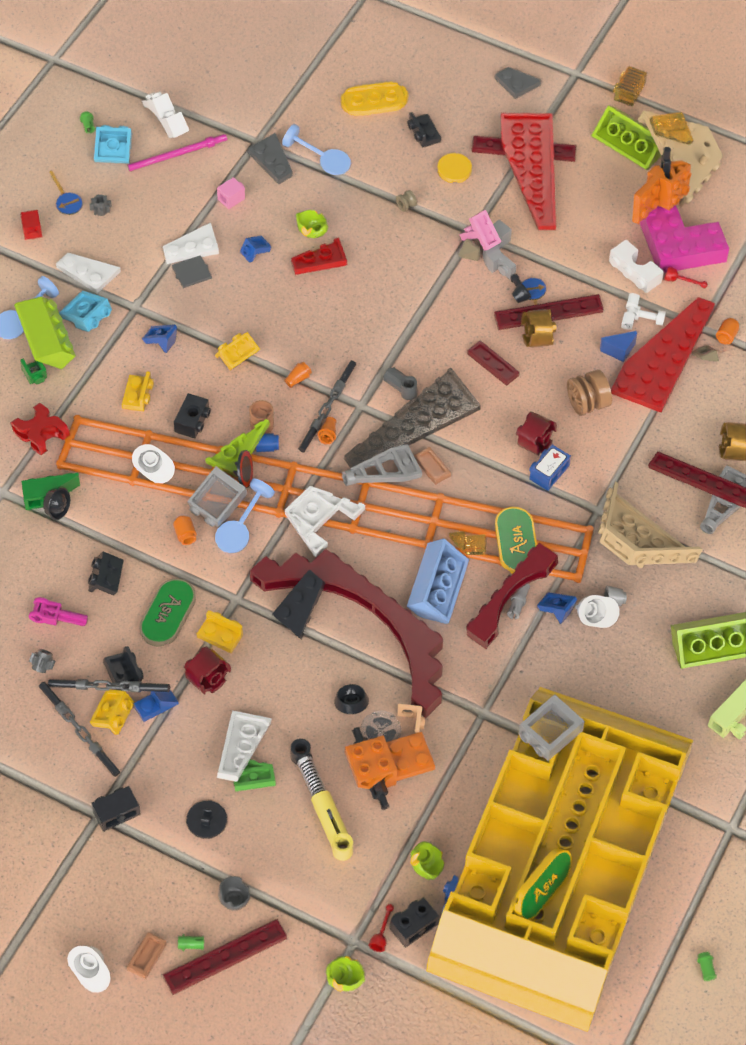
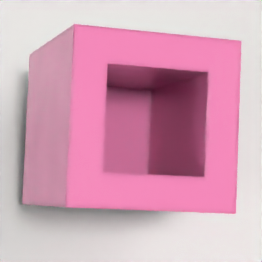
(231, 193)

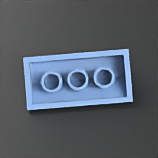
(438, 581)

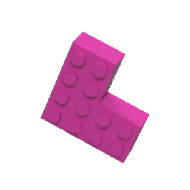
(682, 246)

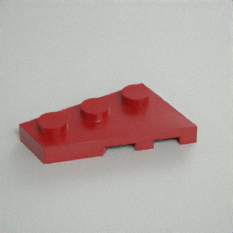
(324, 258)

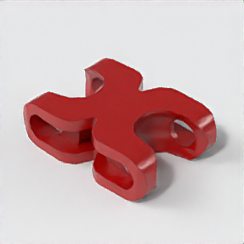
(40, 428)

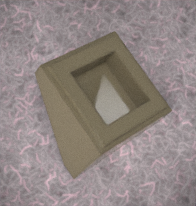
(470, 250)
(706, 353)

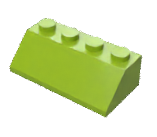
(627, 137)
(45, 331)
(710, 640)

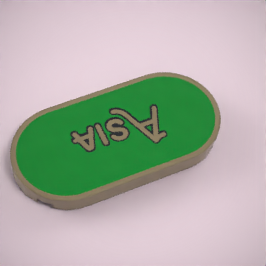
(167, 612)

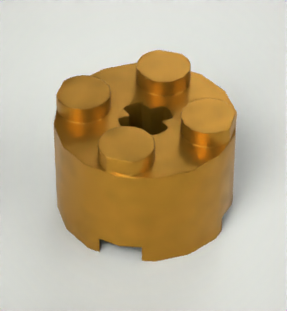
(538, 328)
(733, 441)

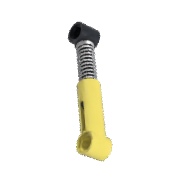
(322, 801)

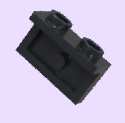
(105, 573)
(123, 667)

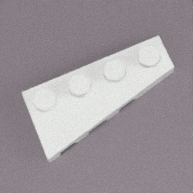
(241, 741)

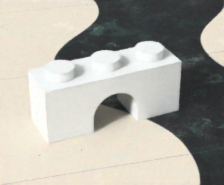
(644, 276)

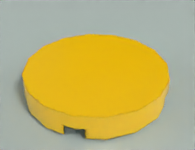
(454, 167)

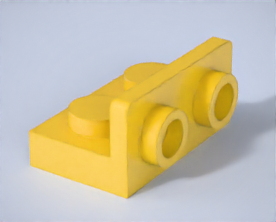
(238, 350)
(137, 392)
(220, 631)
(112, 710)

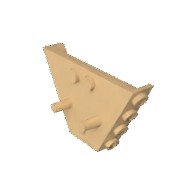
(701, 154)
(637, 537)

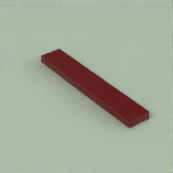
(493, 146)
(559, 310)
(699, 478)
(224, 956)

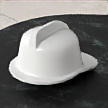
(153, 463)
(598, 611)
(89, 967)

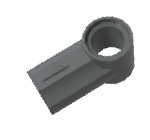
(405, 384)

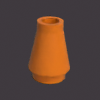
(298, 374)
(327, 433)

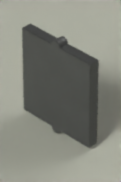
(191, 271)

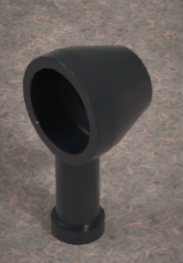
(520, 293)

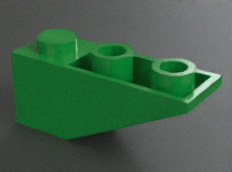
(36, 489)

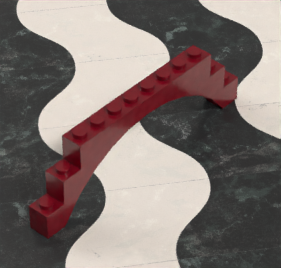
(415, 637)

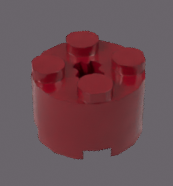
(536, 433)
(207, 670)

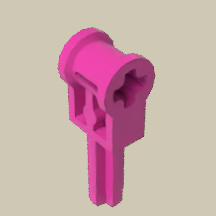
(51, 612)

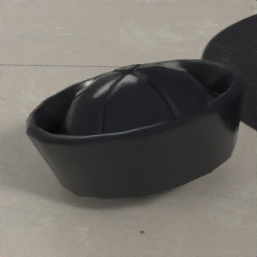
(57, 503)
(351, 699)

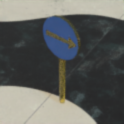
(68, 202)
(535, 287)

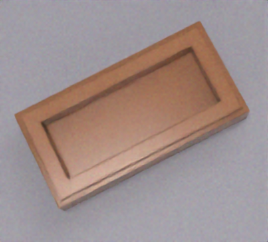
(432, 465)
(146, 955)

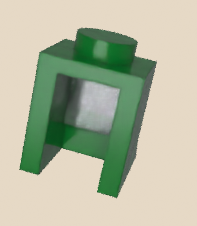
(34, 372)

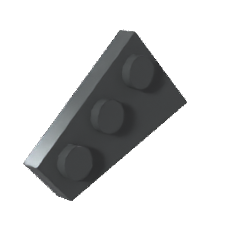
(271, 158)

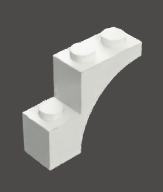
(162, 107)

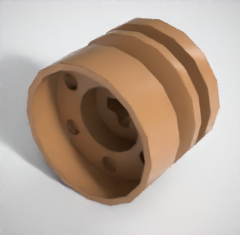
(589, 392)

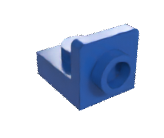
(254, 246)

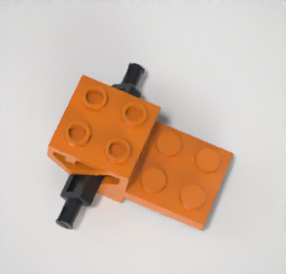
(663, 188)
(382, 763)

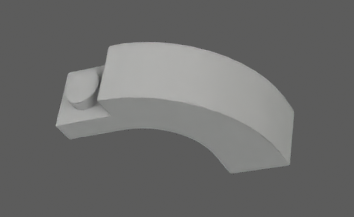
(494, 258)

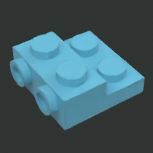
(113, 144)
(86, 310)

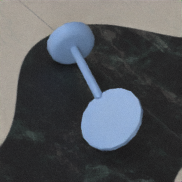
(332, 161)
(9, 321)
(234, 535)

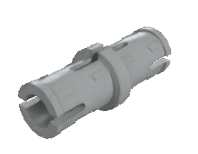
(518, 601)

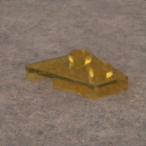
(672, 127)

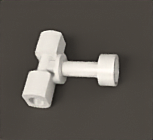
(634, 312)

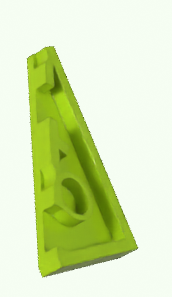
(229, 454)

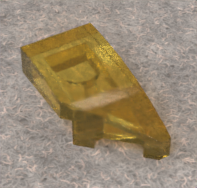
(470, 544)

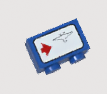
(549, 467)

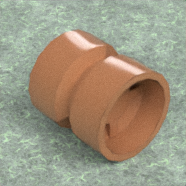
(259, 412)

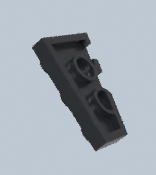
(298, 605)

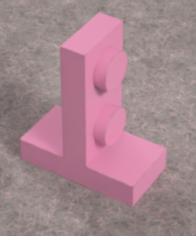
(483, 229)

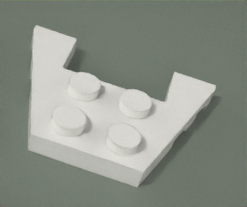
(313, 510)

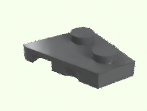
(517, 82)

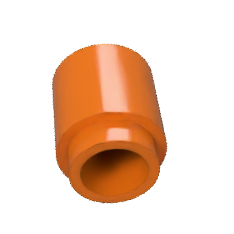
(727, 331)
(185, 530)

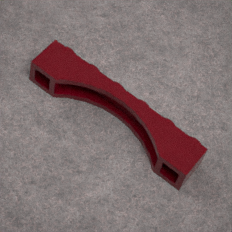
(537, 565)

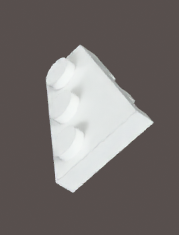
(191, 245)
(87, 271)

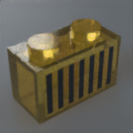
(630, 86)

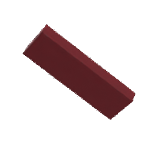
(493, 363)

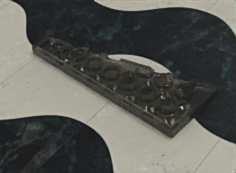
(431, 411)

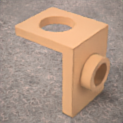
(417, 713)

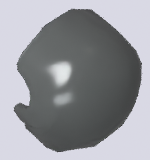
(233, 893)

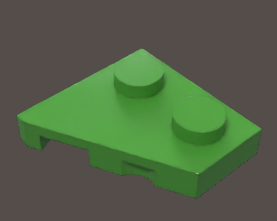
(255, 776)

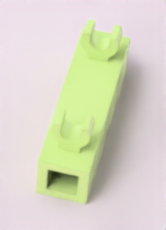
(729, 714)

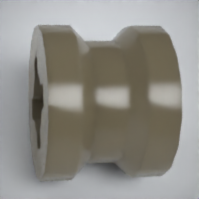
(406, 200)

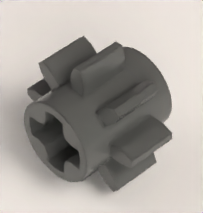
(100, 205)
(42, 661)

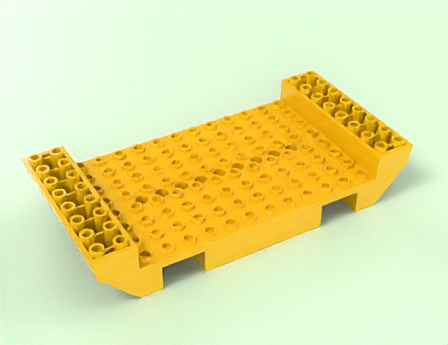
(565, 956)

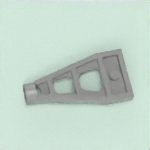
(401, 455)
(715, 518)

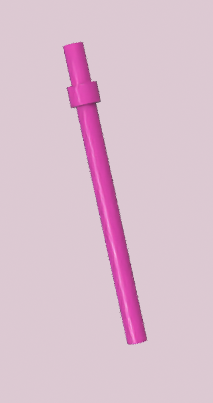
(208, 142)

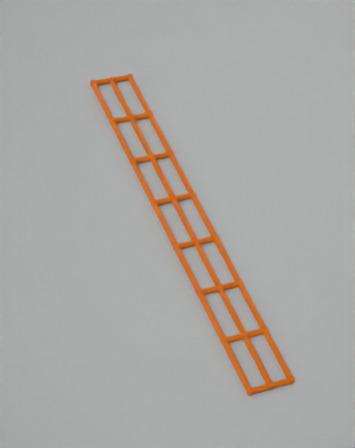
(286, 489)

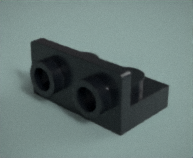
(424, 130)

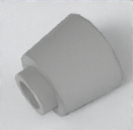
(616, 594)

